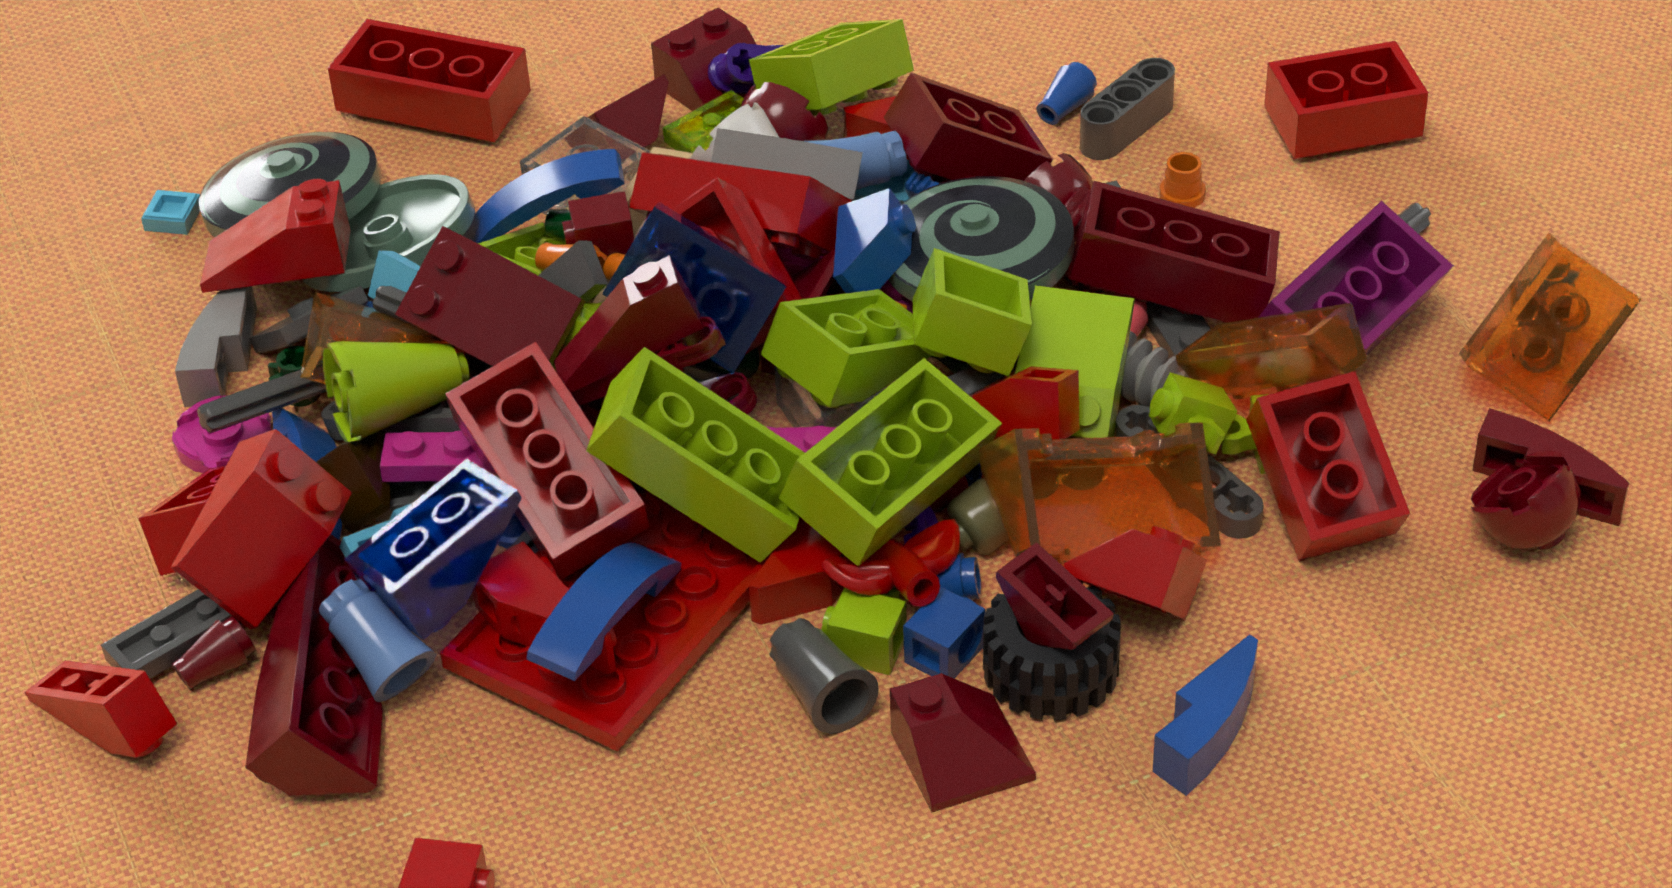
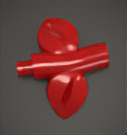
(906, 567)

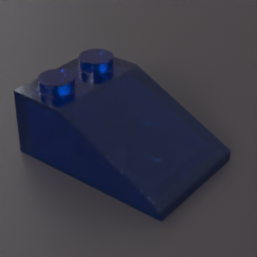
(719, 278)
(437, 547)

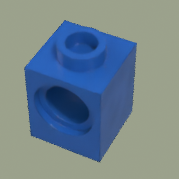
(944, 635)

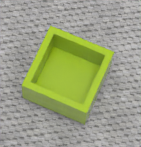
(971, 313)

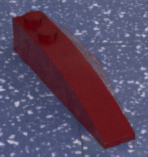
(312, 710)

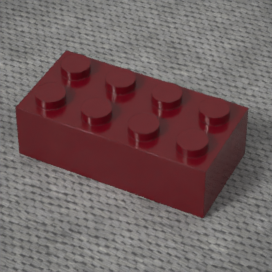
(1174, 255)

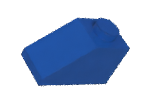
(871, 241)

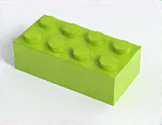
(697, 454)
(889, 461)

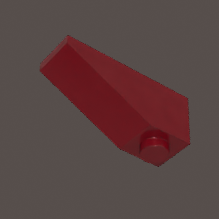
(642, 311)

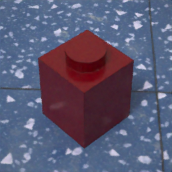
(601, 220)

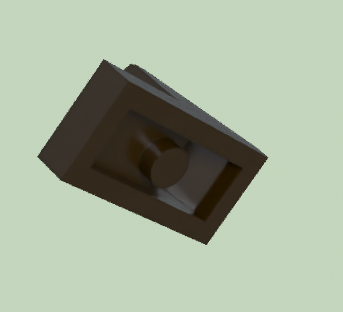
(358, 469)

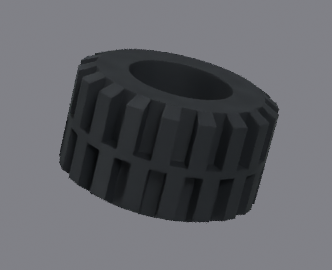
(1047, 677)

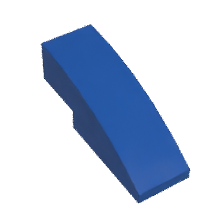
(1206, 718)

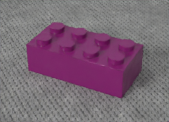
(1377, 268)

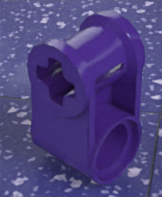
(733, 68)

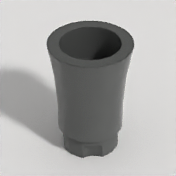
(823, 676)

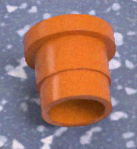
(1183, 180)

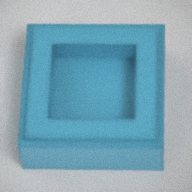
(171, 212)

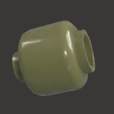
(977, 519)

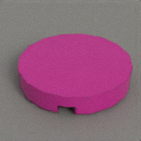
(208, 450)

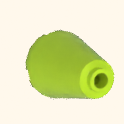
(387, 382)

